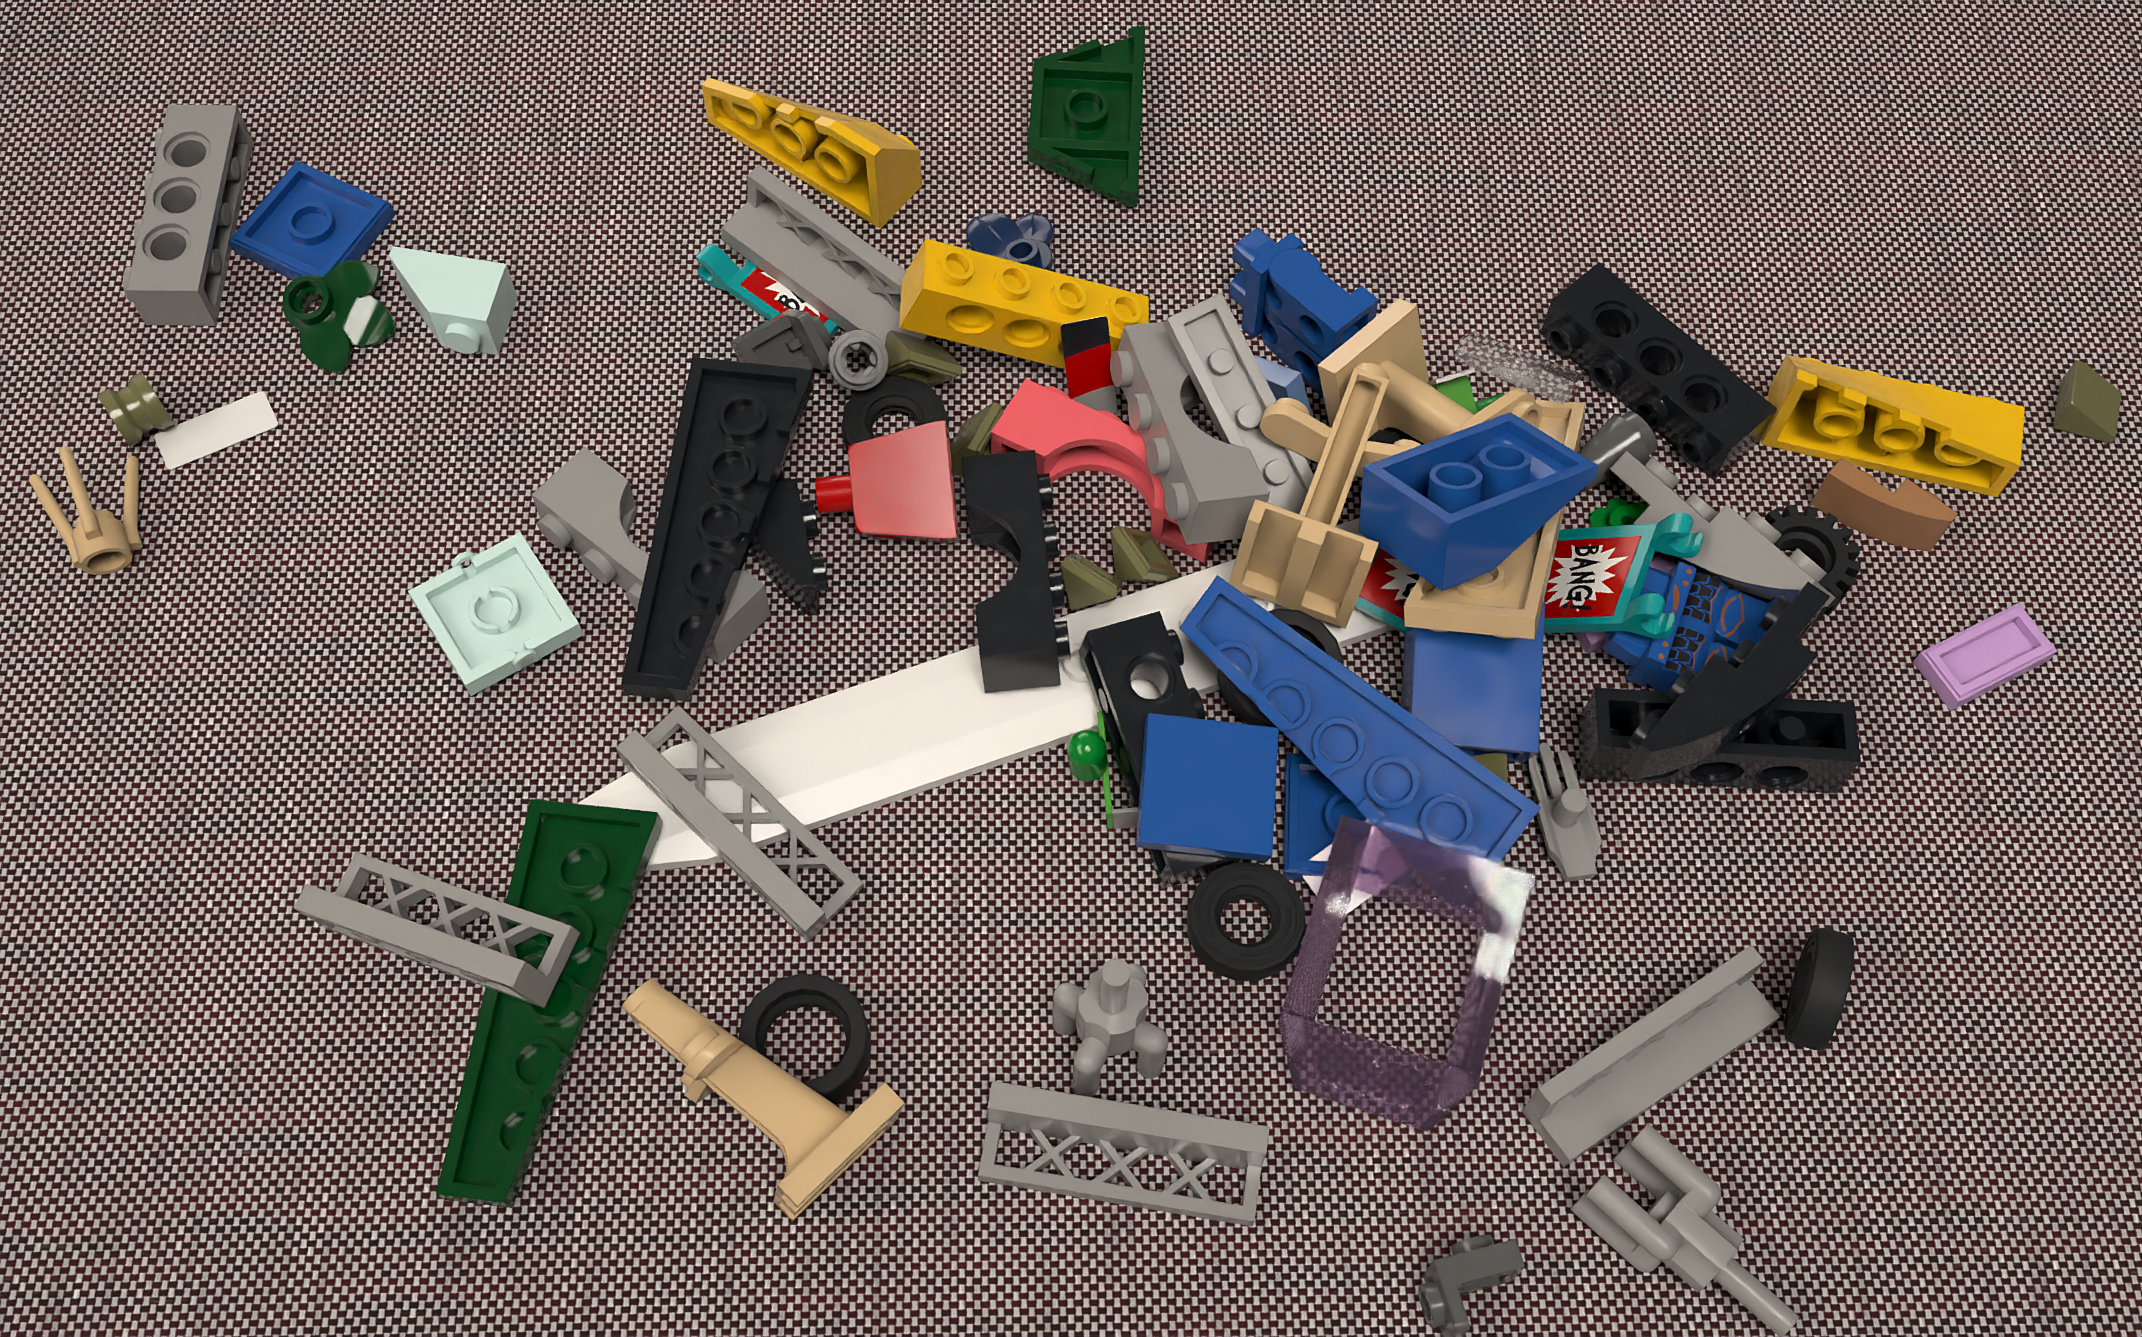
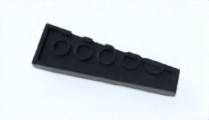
(716, 489)

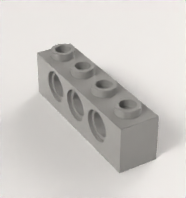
(189, 215)

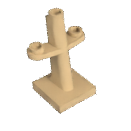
(1409, 401)
(1303, 556)
(808, 1129)

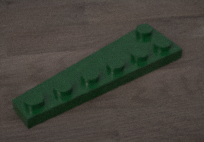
(582, 871)

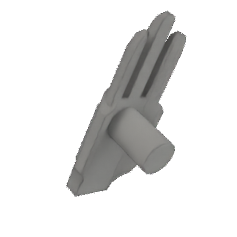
(1565, 819)

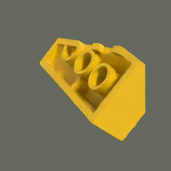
(830, 151)

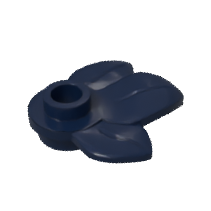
(1018, 241)

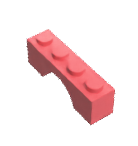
(1080, 439)

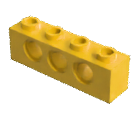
(1006, 303)

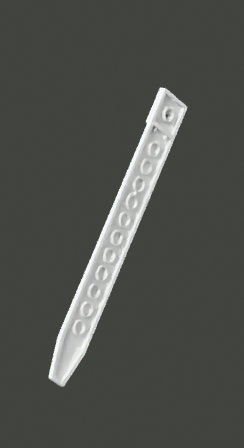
(921, 727)

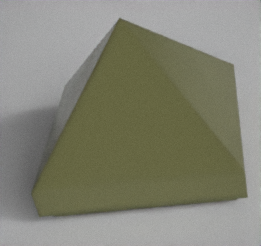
(1140, 557)
(1087, 582)

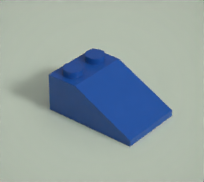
(1469, 497)

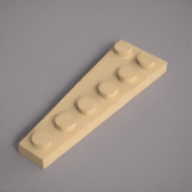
(1512, 595)

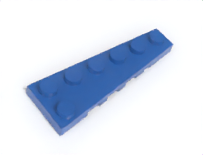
(1357, 736)

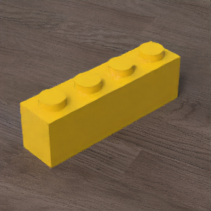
(1895, 425)

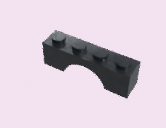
(1017, 624)

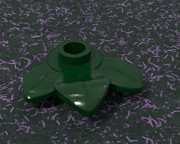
(343, 319)

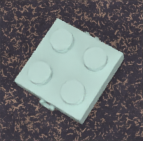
(495, 613)

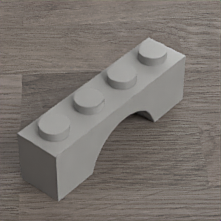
(1204, 480)
(593, 513)

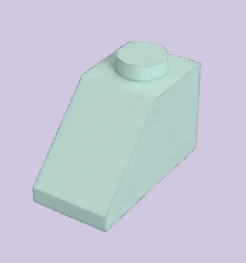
(458, 297)

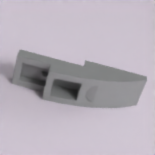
(1733, 547)

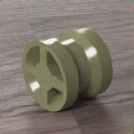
(135, 409)

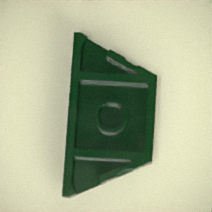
(1090, 115)

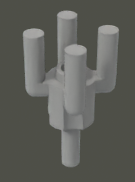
(1109, 1023)
(1677, 1226)

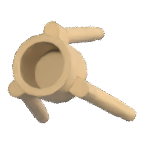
(99, 540)

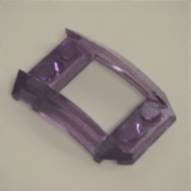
(1431, 879)

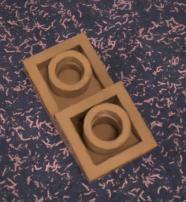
(1902, 518)

